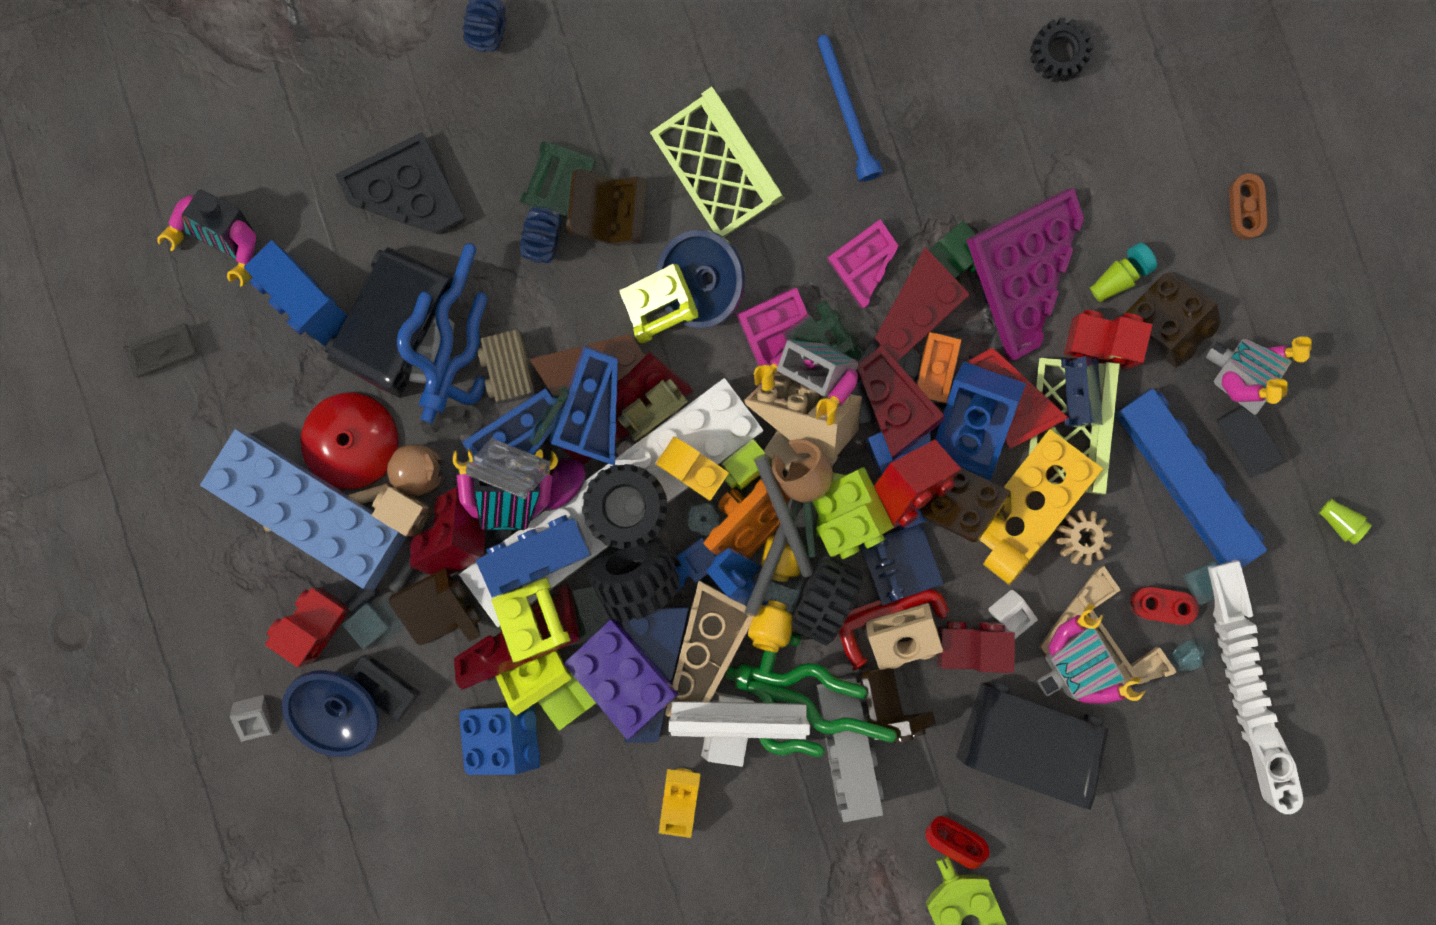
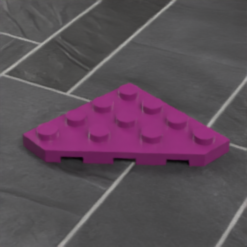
(1022, 266)

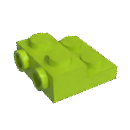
(851, 515)

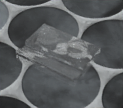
(508, 468)

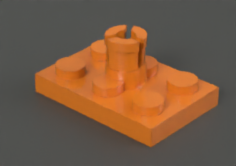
(748, 521)

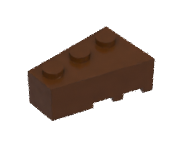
(558, 367)

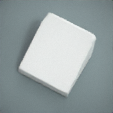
(1013, 612)

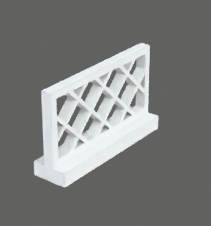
(739, 720)

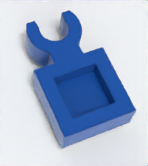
(694, 562)

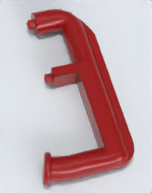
(859, 616)

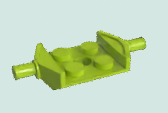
(962, 897)

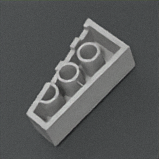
(850, 757)

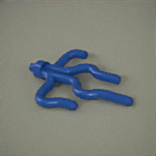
(441, 372)

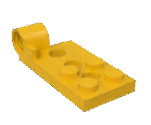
(1014, 553)

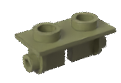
(642, 419)

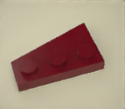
(920, 306)
(898, 402)

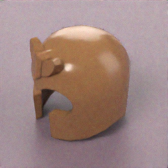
(415, 470)
(806, 478)

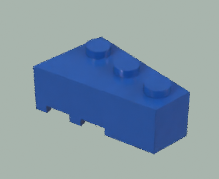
(533, 556)

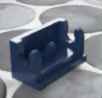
(1082, 392)

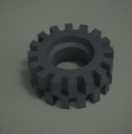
(1069, 33)

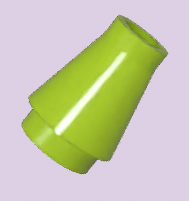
(1115, 280)
(1346, 522)

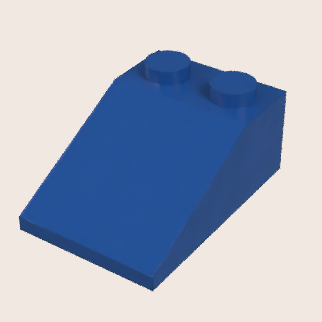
(979, 418)

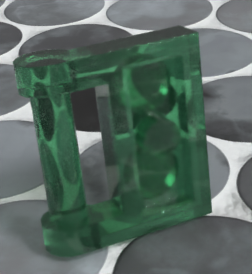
(559, 191)

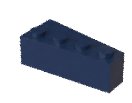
(660, 640)

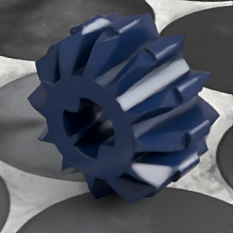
(484, 24)
(541, 235)

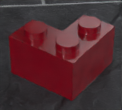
(451, 541)
(982, 648)

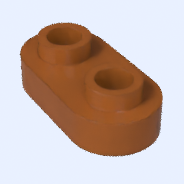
(1250, 208)

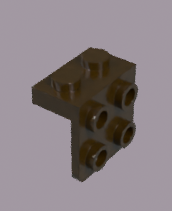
(606, 208)
(1179, 317)
(969, 506)
(435, 608)
(886, 707)

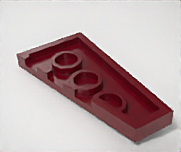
(634, 386)
(492, 656)

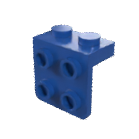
(499, 741)

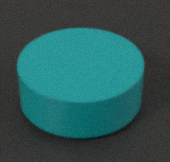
(1142, 259)

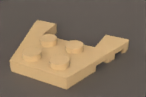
(1095, 592)

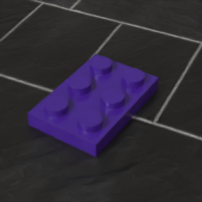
(621, 679)

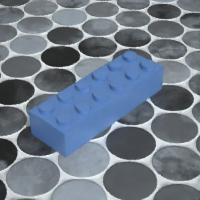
(303, 509)

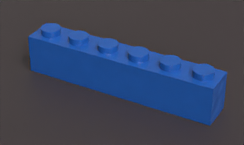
(1189, 479)

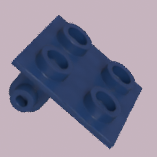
(902, 564)

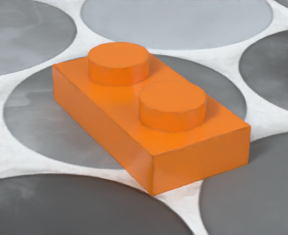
(938, 366)

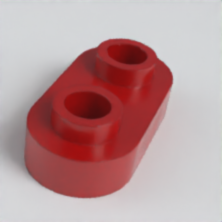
(1165, 605)
(957, 842)

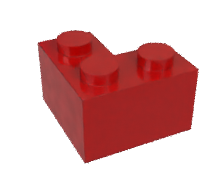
(1109, 341)
(914, 481)
(310, 628)

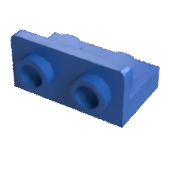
(734, 575)

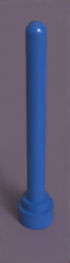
(867, 166)

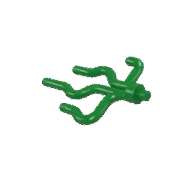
(764, 684)

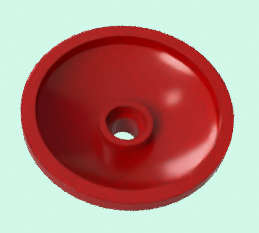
(370, 444)

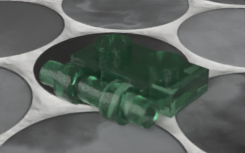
(810, 331)

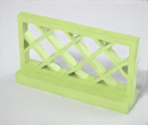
(740, 148)
(1100, 435)

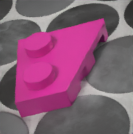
(864, 260)
(768, 320)

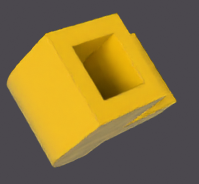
(691, 468)
(679, 802)

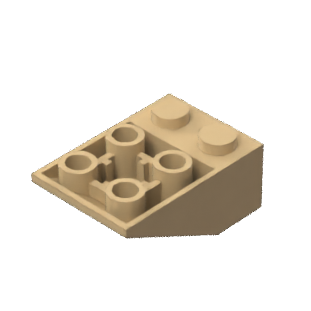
(792, 412)

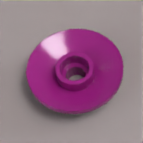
(566, 482)

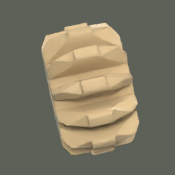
(1072, 536)

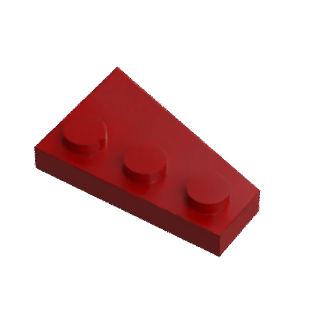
(1034, 410)

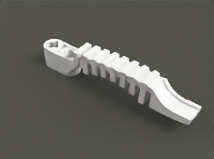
(1258, 722)

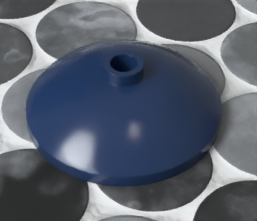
(697, 256)
(330, 713)

